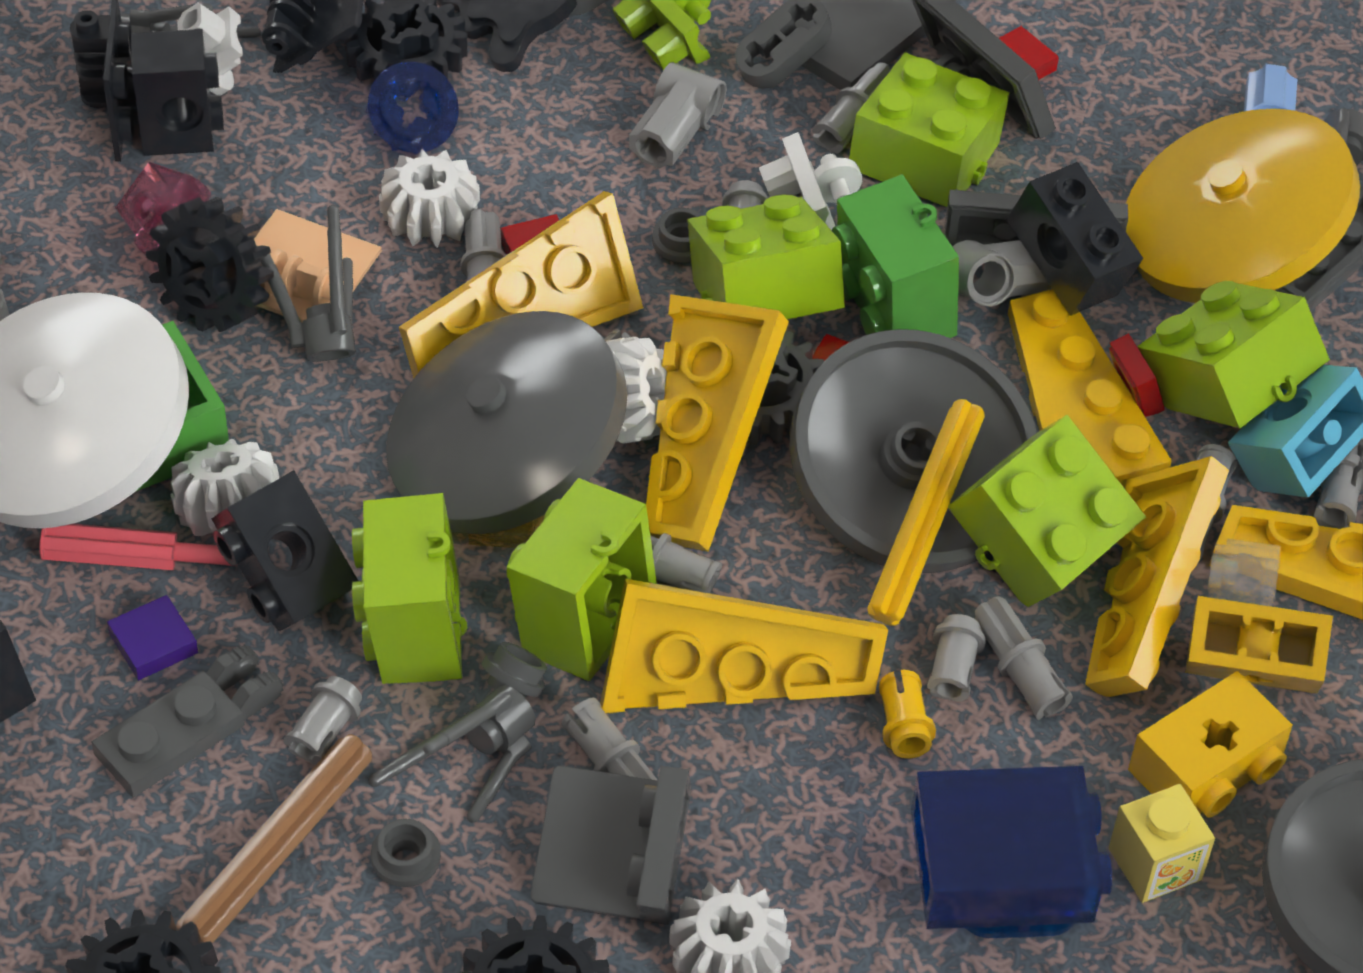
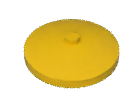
(1243, 203)

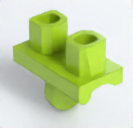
(677, 28)

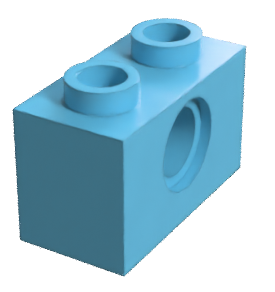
(1303, 440)

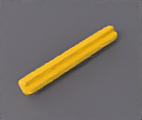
(925, 513)

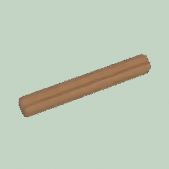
(277, 838)

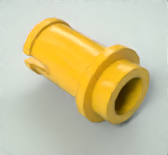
(907, 726)

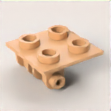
(302, 260)

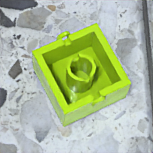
(929, 128)
(768, 257)
(1234, 352)
(1046, 512)
(574, 573)
(408, 589)

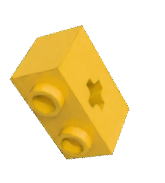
(1260, 642)
(1213, 745)

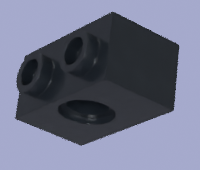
(173, 92)
(1074, 238)
(288, 515)

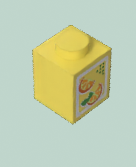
(1161, 843)

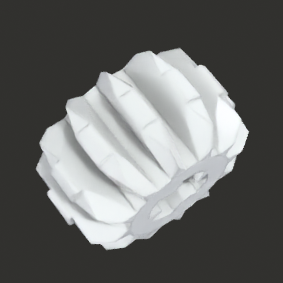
(428, 197)
(645, 386)
(217, 479)
(729, 933)

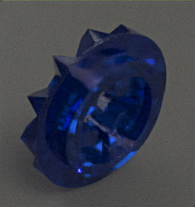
(437, 101)

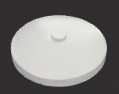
(84, 406)

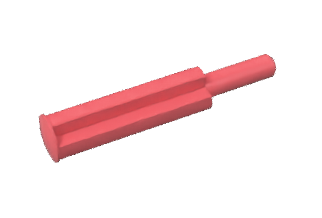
(123, 547)

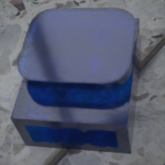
(1009, 850)

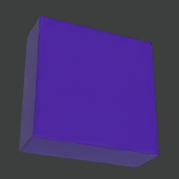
(152, 637)

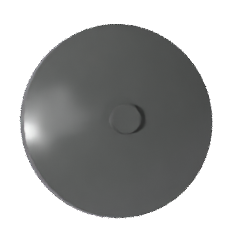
(508, 419)
(871, 427)
(1317, 870)

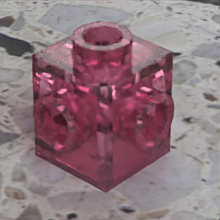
(151, 195)

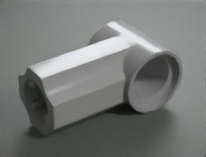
(680, 107)
(1006, 273)

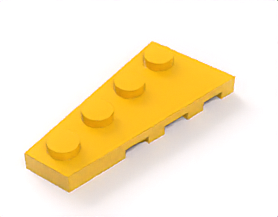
(567, 269)
(1076, 378)
(711, 398)
(1315, 559)
(1153, 573)
(715, 648)

